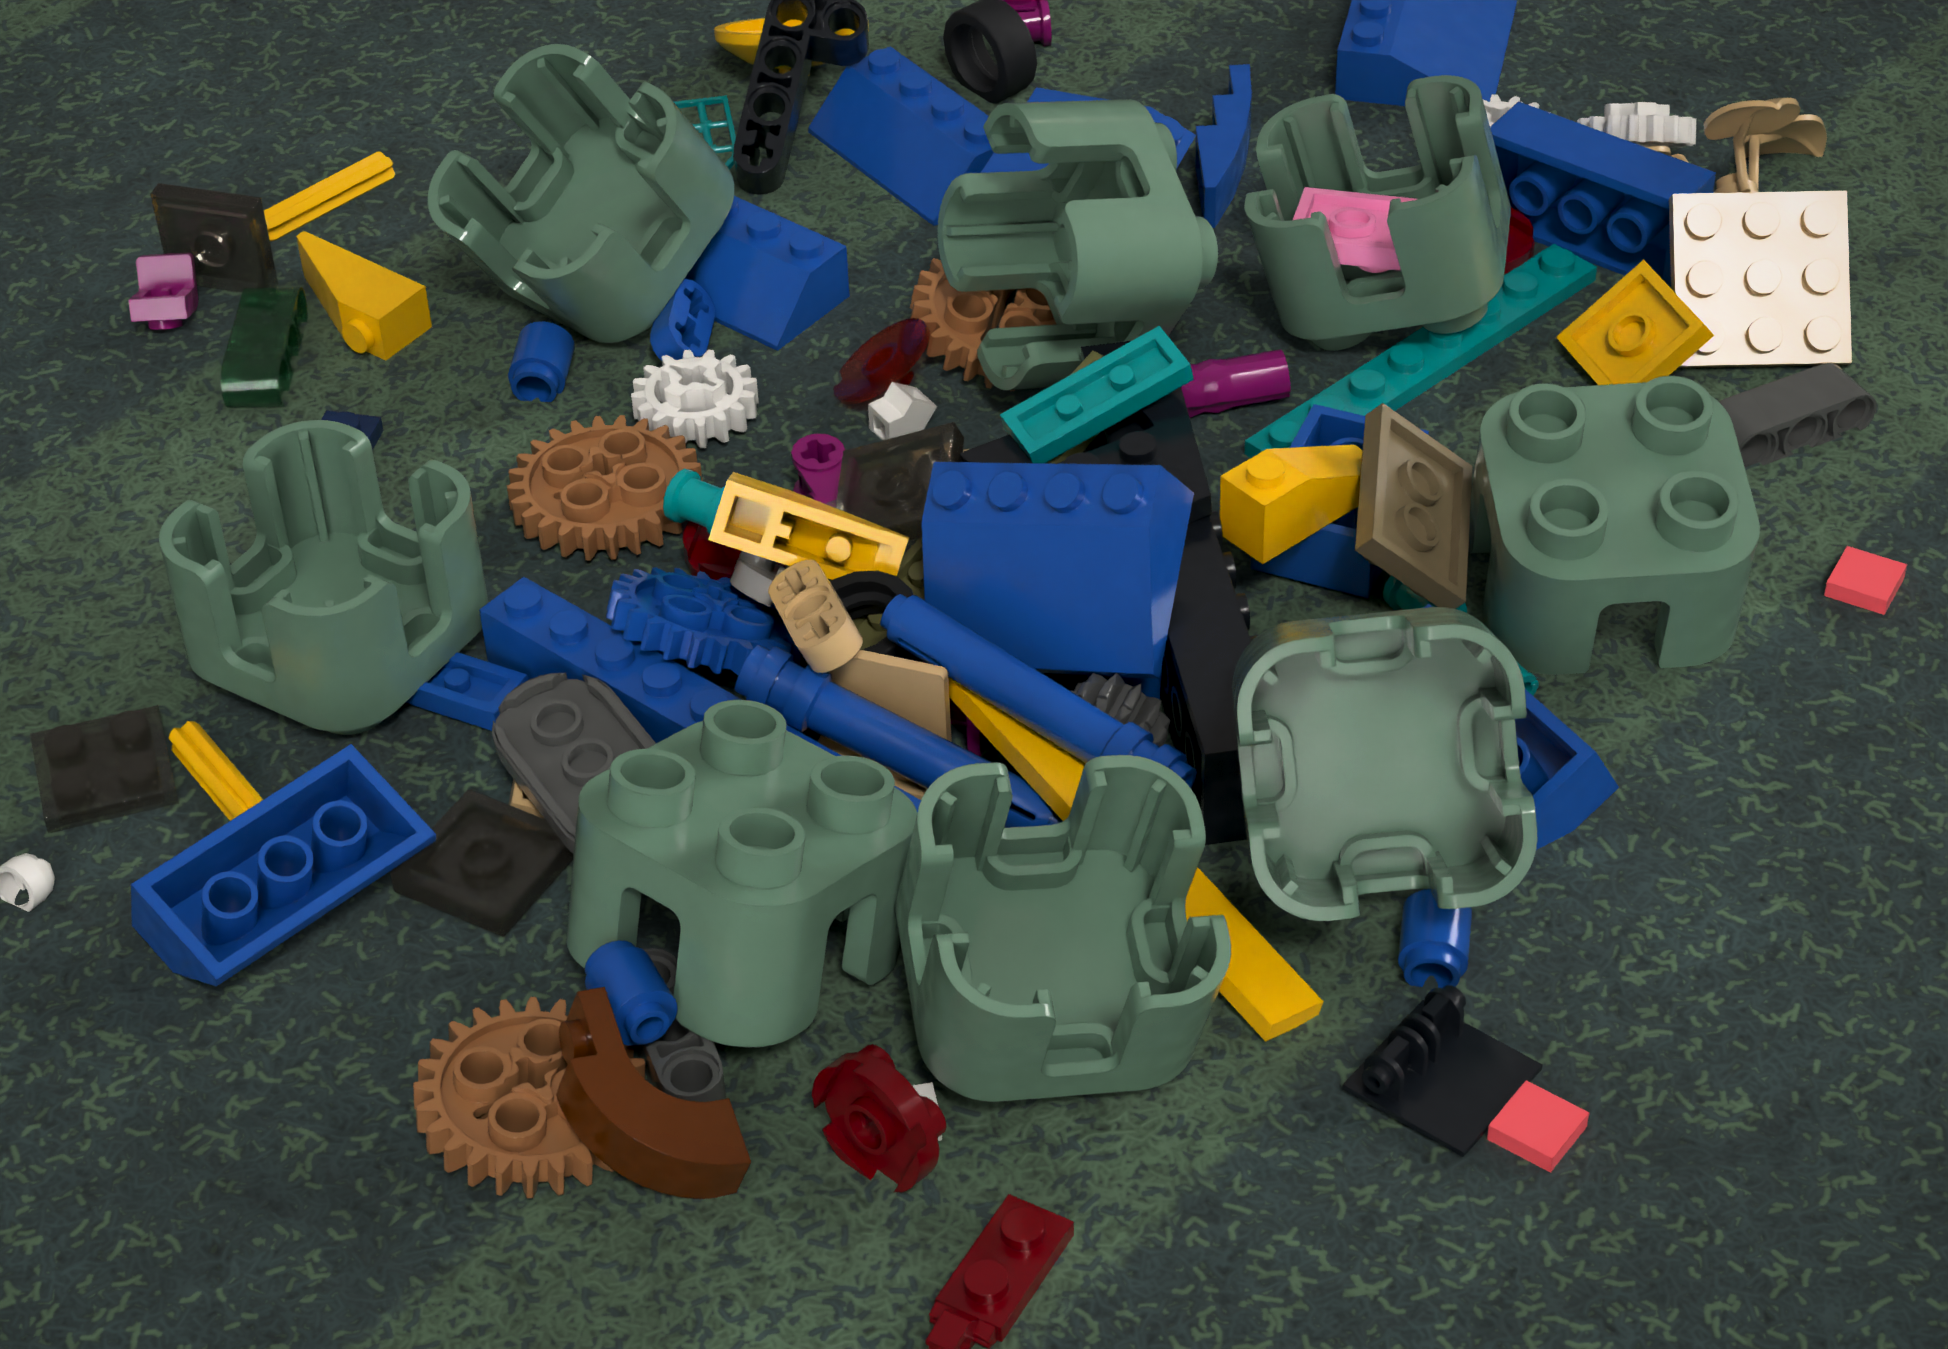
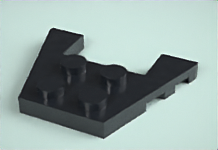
(1164, 441)

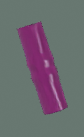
(1237, 382)

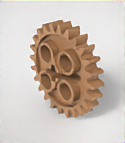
(963, 318)
(598, 486)
(495, 1104)

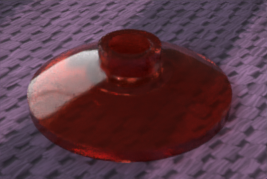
(883, 360)

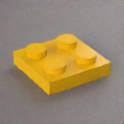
(1635, 331)

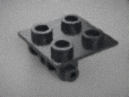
(1442, 1073)

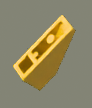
(366, 302)
(1287, 496)
(798, 528)

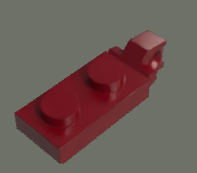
(998, 1276)

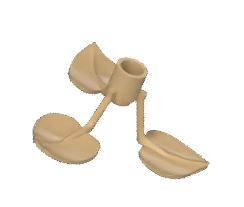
(1770, 128)

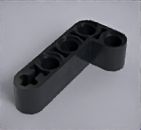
(785, 92)

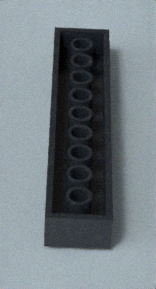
(1200, 658)

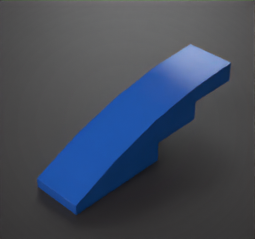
(1224, 145)

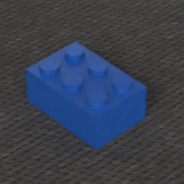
(1329, 554)

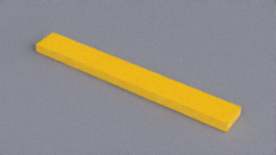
(1258, 977)

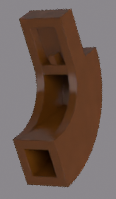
(635, 1127)

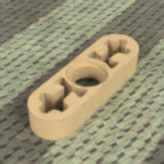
(815, 616)

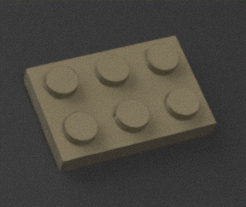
(1414, 508)

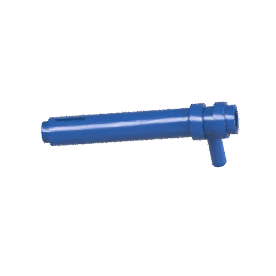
(1020, 688)
(868, 729)

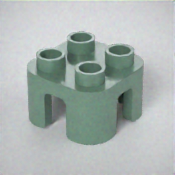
(599, 209)
(1091, 231)
(1445, 241)
(1609, 504)
(333, 601)
(1382, 761)
(755, 856)
(1059, 946)

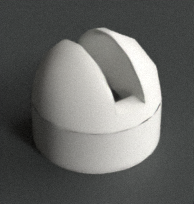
(26, 873)

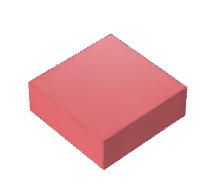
(1865, 580)
(1538, 1126)

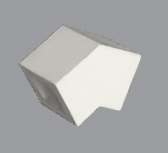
(900, 411)

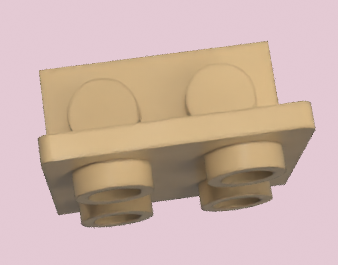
(903, 687)

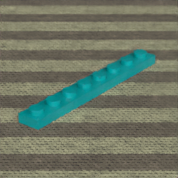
(1430, 357)

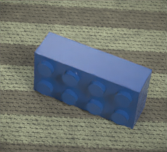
(1592, 189)

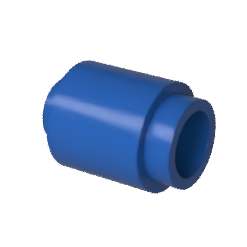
(541, 361)
(1433, 941)
(635, 991)

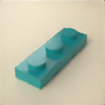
(1097, 396)

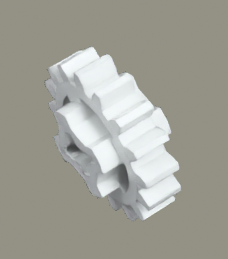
(1645, 124)
(696, 396)

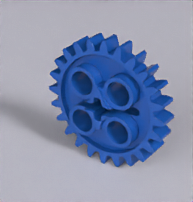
(695, 619)

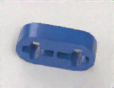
(684, 323)

